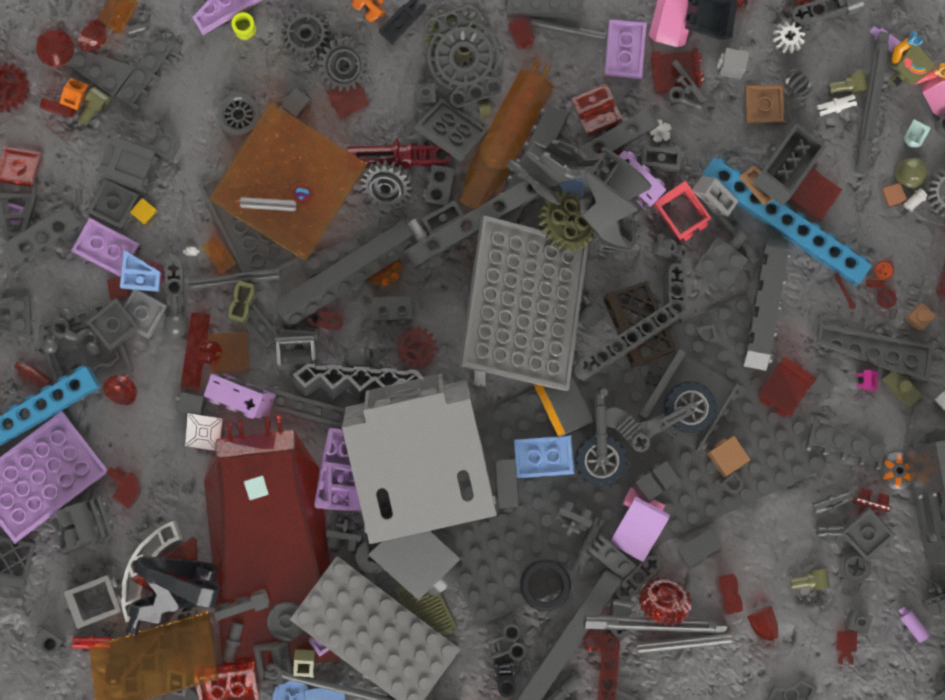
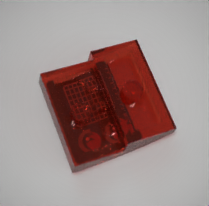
(596, 109)

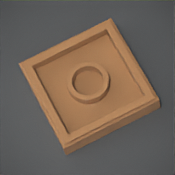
(764, 104)

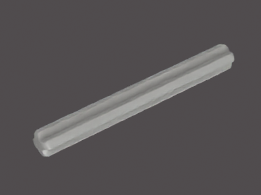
(684, 642)

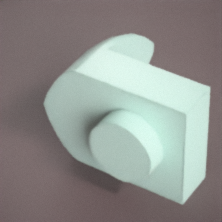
(916, 134)

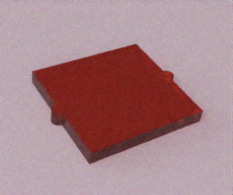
(348, 102)

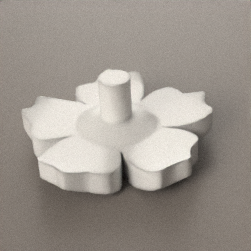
(661, 132)

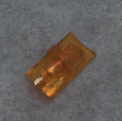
(219, 254)

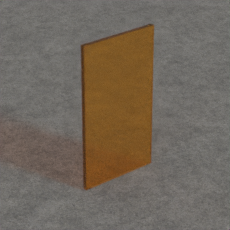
(155, 661)

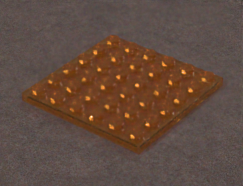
(275, 161)

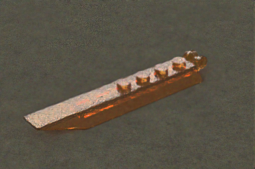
(506, 135)

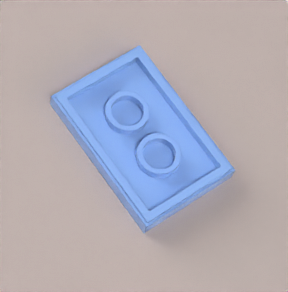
(544, 456)

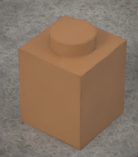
(920, 317)

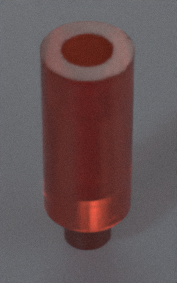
(32, 374)

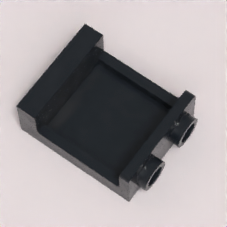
(711, 17)

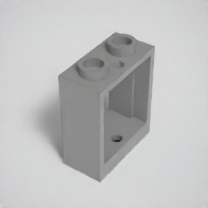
(76, 608)

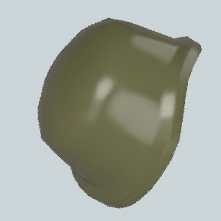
(911, 173)

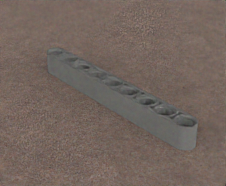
(570, 637)

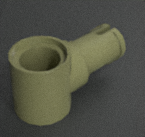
(854, 83)
(95, 102)
(816, 579)

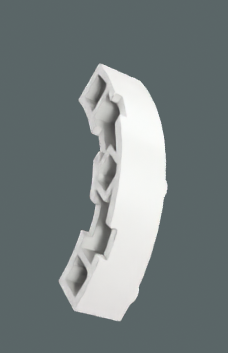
(151, 546)

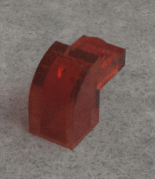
(129, 489)

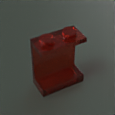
(666, 74)

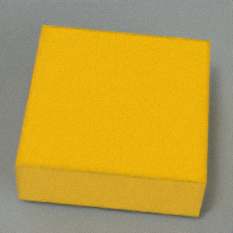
(143, 211)

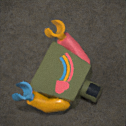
(912, 64)

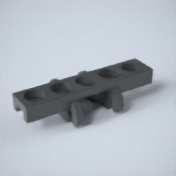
(691, 88)

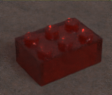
(234, 682)

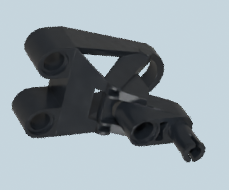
(199, 590)

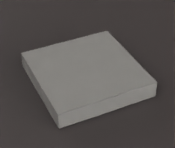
(145, 311)

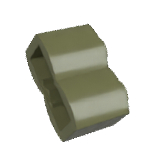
(240, 307)

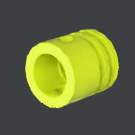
(243, 26)

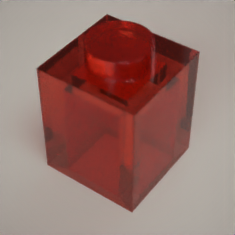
(521, 34)

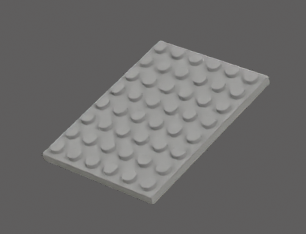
(523, 305)

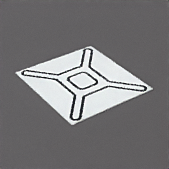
(202, 431)

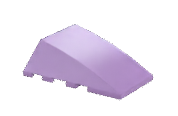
(333, 486)

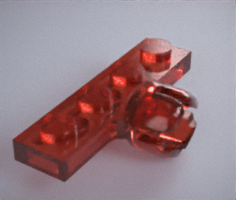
(198, 351)

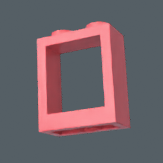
(670, 196)

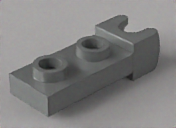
(258, 600)

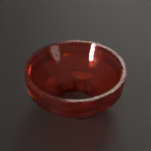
(92, 36)
(118, 392)

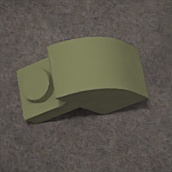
(304, 663)

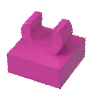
(870, 380)

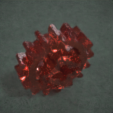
(425, 344)

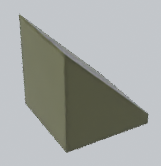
(484, 108)

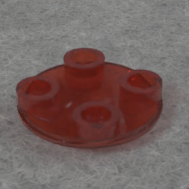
(55, 48)

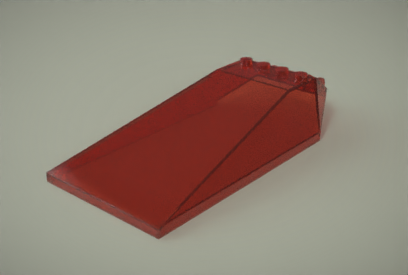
(268, 540)

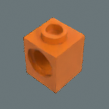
(73, 94)

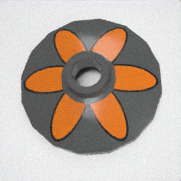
(890, 476)

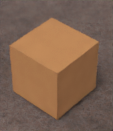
(728, 456)

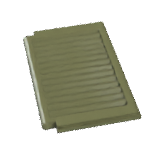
(429, 609)

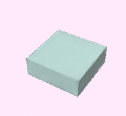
(256, 487)

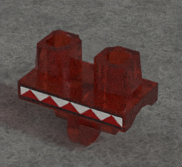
(864, 500)

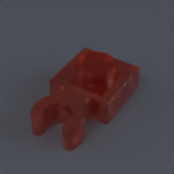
(846, 642)

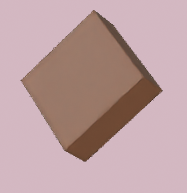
(894, 195)

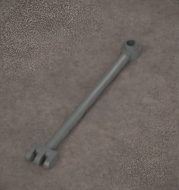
(324, 684)

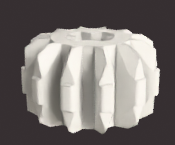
(785, 43)

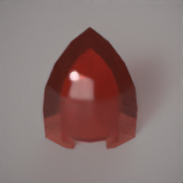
(764, 624)

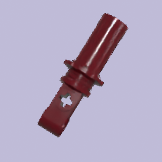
(403, 154)

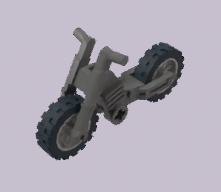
(644, 429)

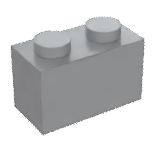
(732, 63)

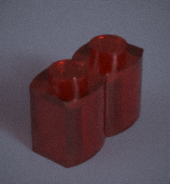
(728, 587)

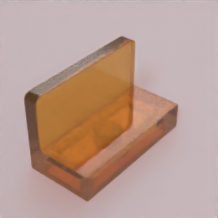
(117, 13)

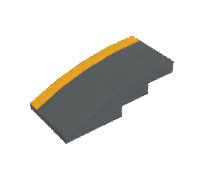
(564, 408)

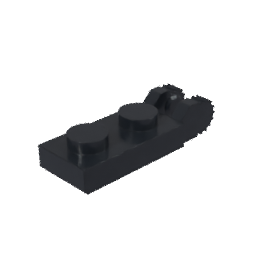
(401, 21)

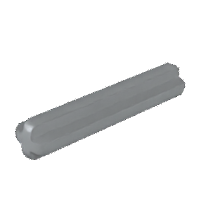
(269, 204)

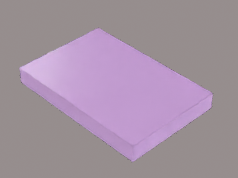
(625, 49)
(103, 246)
(639, 529)

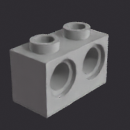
(715, 195)

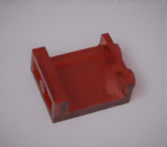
(786, 387)

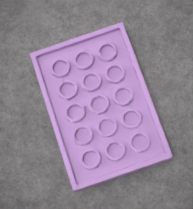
(44, 475)

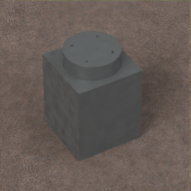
(418, 561)

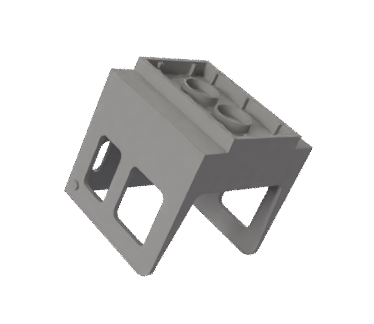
(414, 445)

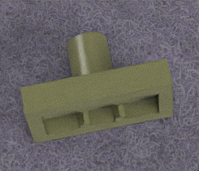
(902, 388)

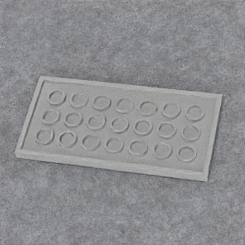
(374, 633)

